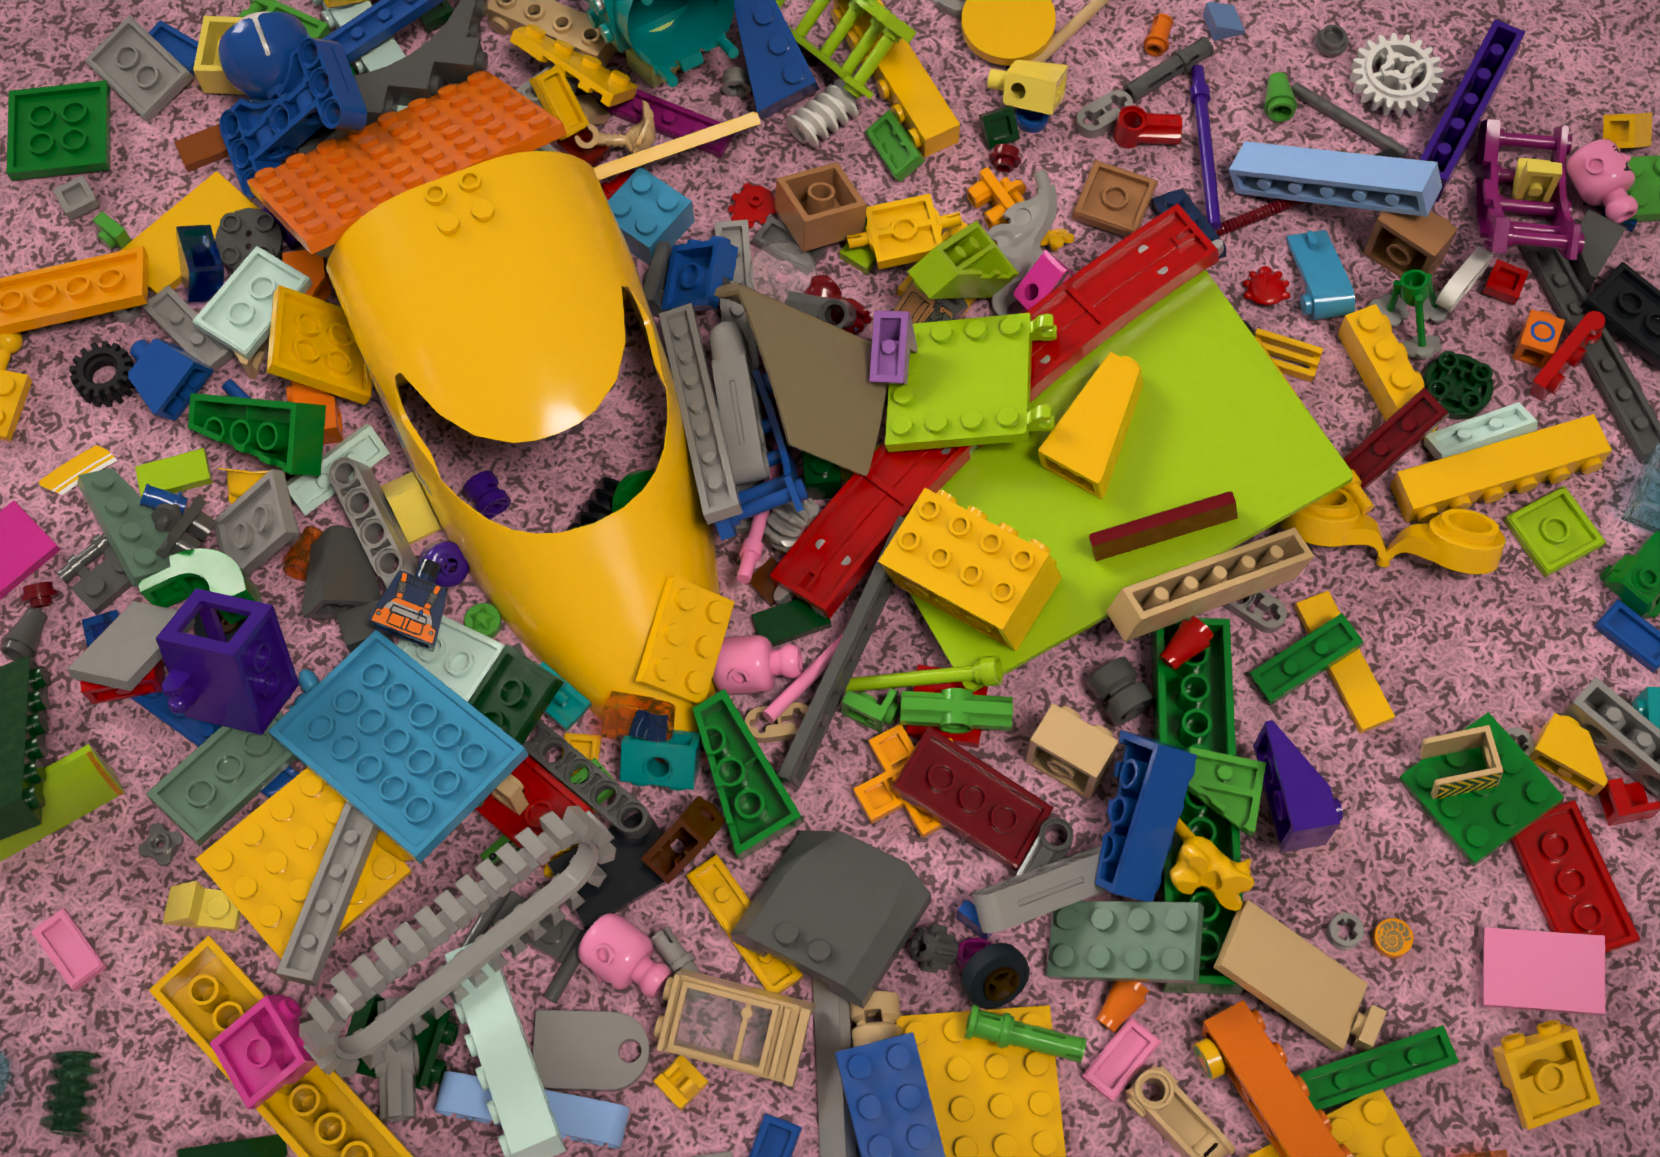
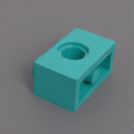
(679, 752)

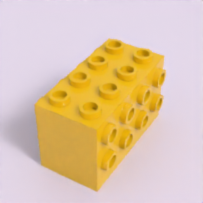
(971, 567)

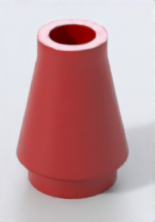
(1187, 642)

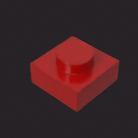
(1505, 282)

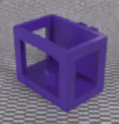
(224, 682)

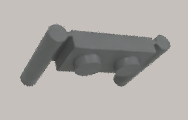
(558, 942)

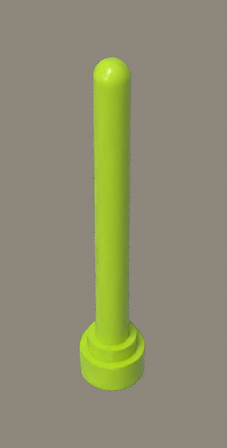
(987, 671)

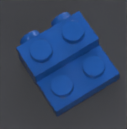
(697, 271)

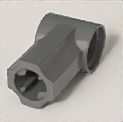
(822, 307)
(1042, 851)

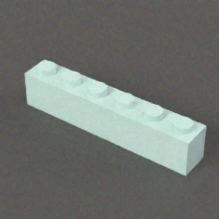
(507, 1068)

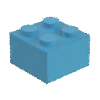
(650, 213)

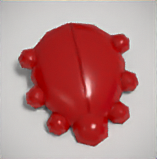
(752, 204)
(1266, 287)

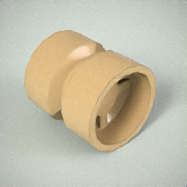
(880, 1005)

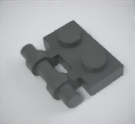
(104, 582)

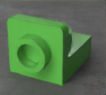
(866, 711)

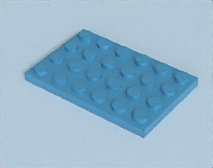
(398, 745)

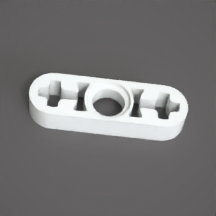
(1464, 279)

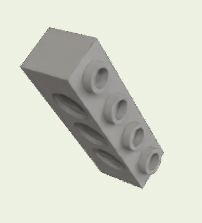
(1620, 732)

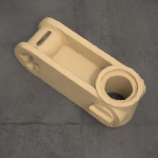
(1177, 1116)

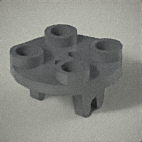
(233, 239)

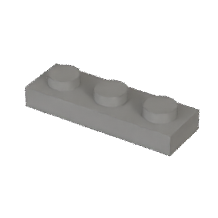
(176, 319)

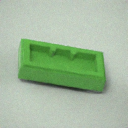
(894, 145)

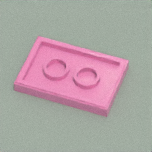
(1543, 971)

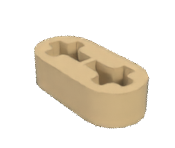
(778, 731)

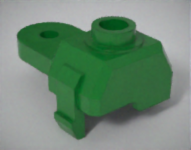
(1637, 578)

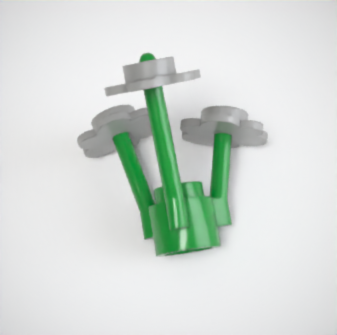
(1415, 291)

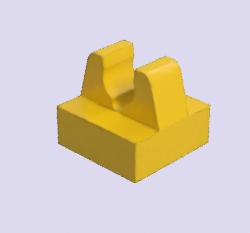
(681, 1082)

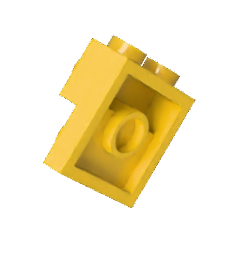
(1546, 1073)

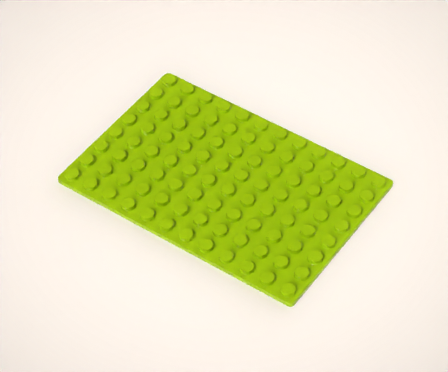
(1204, 425)

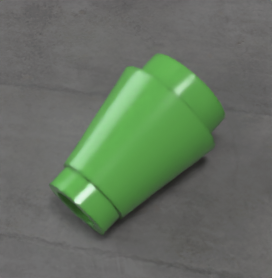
(1279, 98)

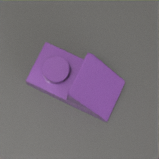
(891, 347)

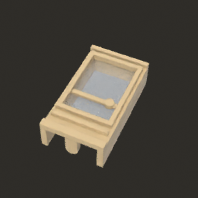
(733, 1025)

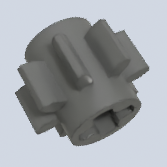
(934, 948)

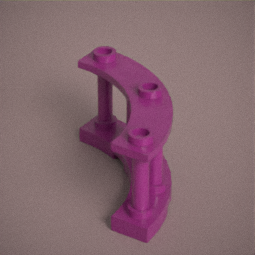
(1490, 205)

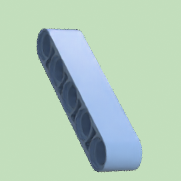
(576, 1116)

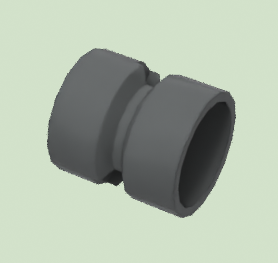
(1122, 694)

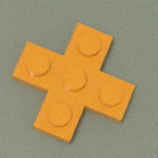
(891, 751)

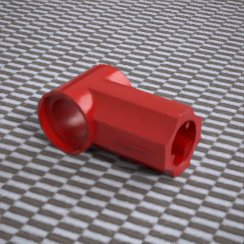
(1146, 128)

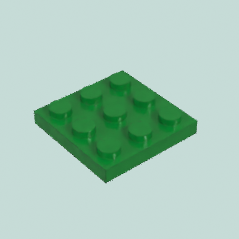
(58, 130)
(1487, 817)

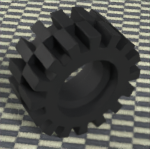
(93, 360)

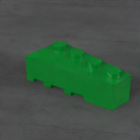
(272, 430)
(747, 785)

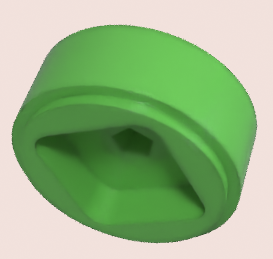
(484, 619)

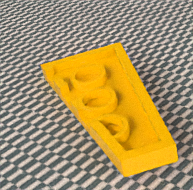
(613, 85)

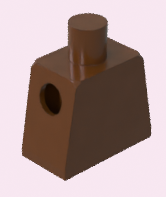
(694, 829)

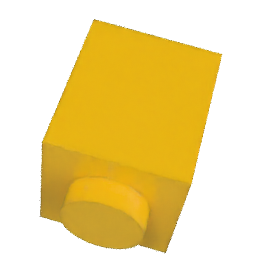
(1569, 754)

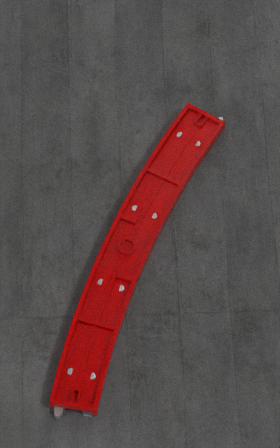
(1086, 310)

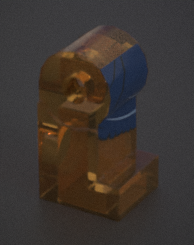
(638, 717)

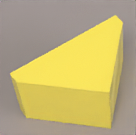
(411, 507)

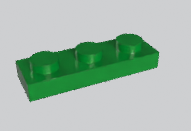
(1306, 659)

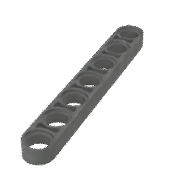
(589, 790)

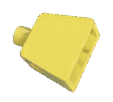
(1031, 85)

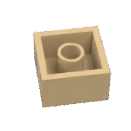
(1071, 750)

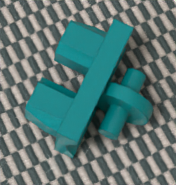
(567, 704)

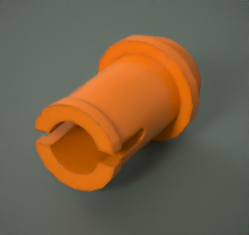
(1157, 41)

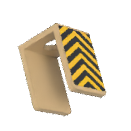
(1461, 741)

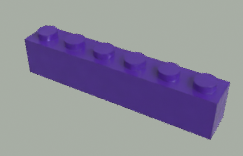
(1472, 99)

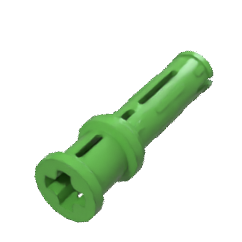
(1007, 1031)

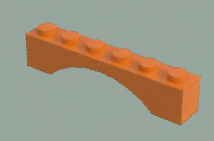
(315, 268)

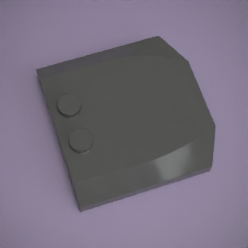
(835, 912)

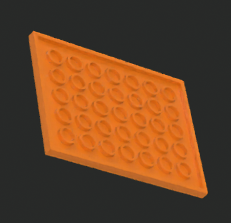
(433, 137)

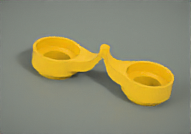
(1455, 539)

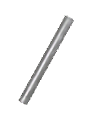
(1347, 119)

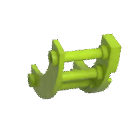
(881, 20)

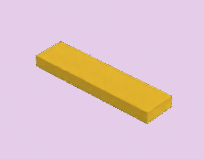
(1350, 675)
(727, 905)

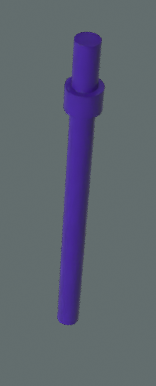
(1200, 98)

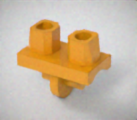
(999, 194)

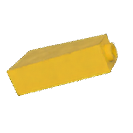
(1094, 427)

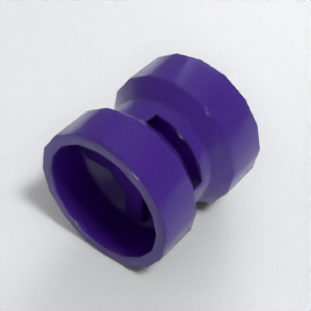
(486, 494)

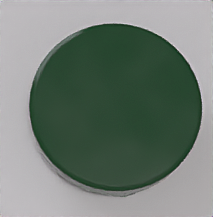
(1459, 384)

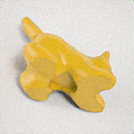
(1204, 865)

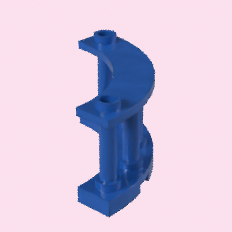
(775, 491)

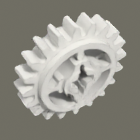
(1400, 66)

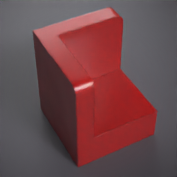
(1626, 802)

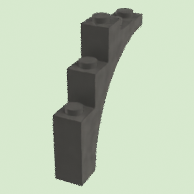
(445, 58)

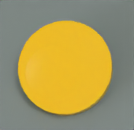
(1008, 29)

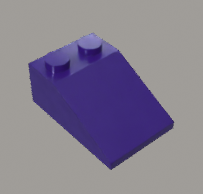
(1296, 793)

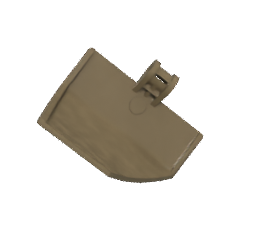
(816, 380)

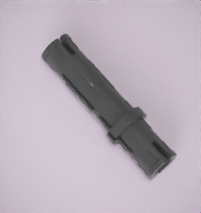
(1179, 63)

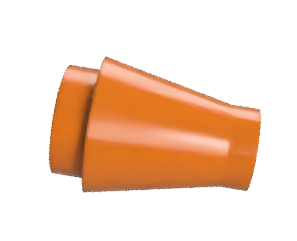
(1121, 1003)

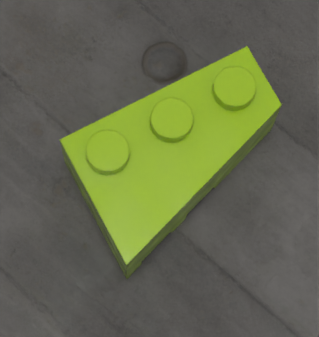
(963, 267)

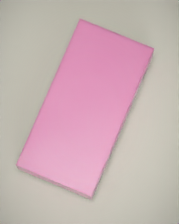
(69, 949)
(1121, 1059)

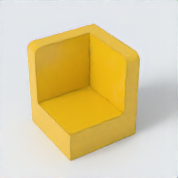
(1628, 129)

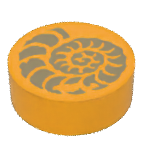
(1392, 938)

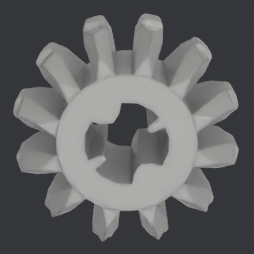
(787, 524)

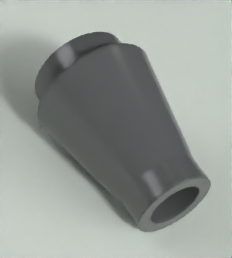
(24, 635)

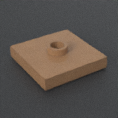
(1114, 199)

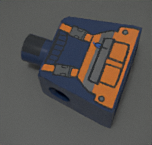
(412, 606)

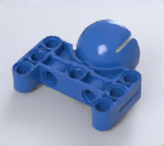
(292, 90)

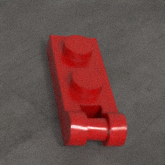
(1569, 354)

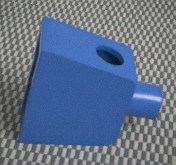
(166, 376)

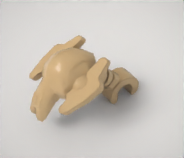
(637, 138)

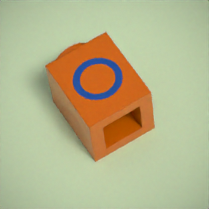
(1538, 338)

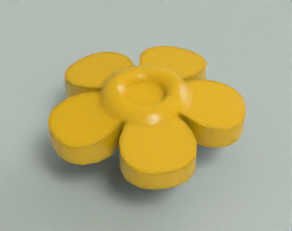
(1057, 238)

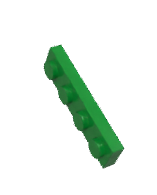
(1380, 1068)

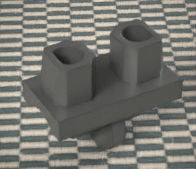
(170, 519)

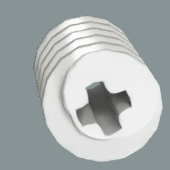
(822, 114)

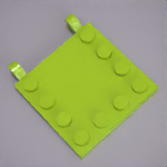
(969, 384)

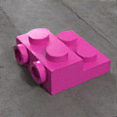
(264, 1049)

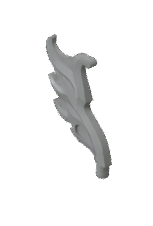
(1023, 235)

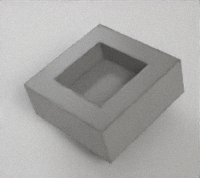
(76, 197)

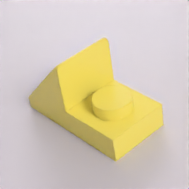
(1535, 179)
(200, 907)

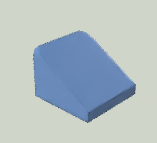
(1222, 20)

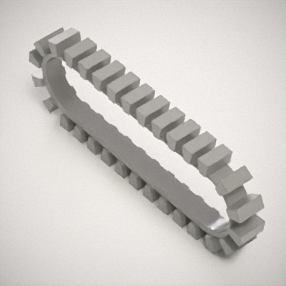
(331, 1016)

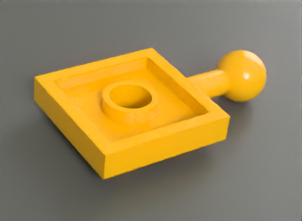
(13, 386)

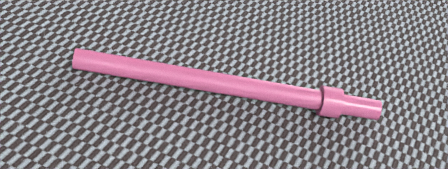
(752, 546)

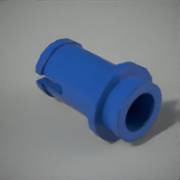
(154, 496)

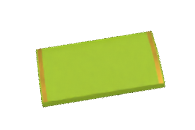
(70, 791)

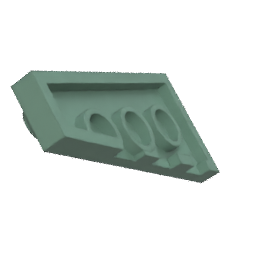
(125, 523)

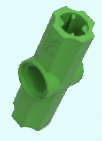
(956, 710)

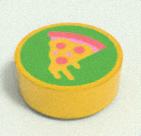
(1209, 1058)

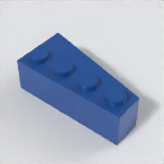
(772, 57)
(1143, 815)

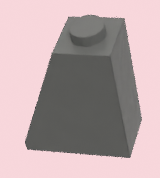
(338, 575)

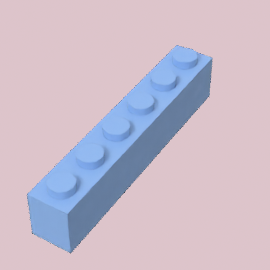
(1336, 178)

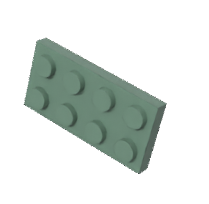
(219, 779)
(1126, 942)

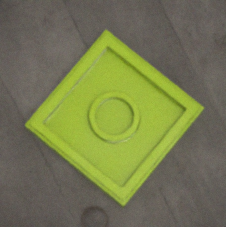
(1554, 531)

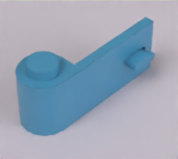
(1327, 284)

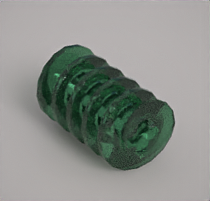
(69, 1093)

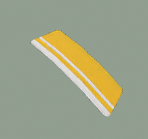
(66, 475)

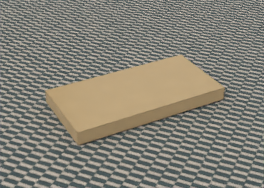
(1291, 975)

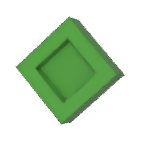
(110, 232)

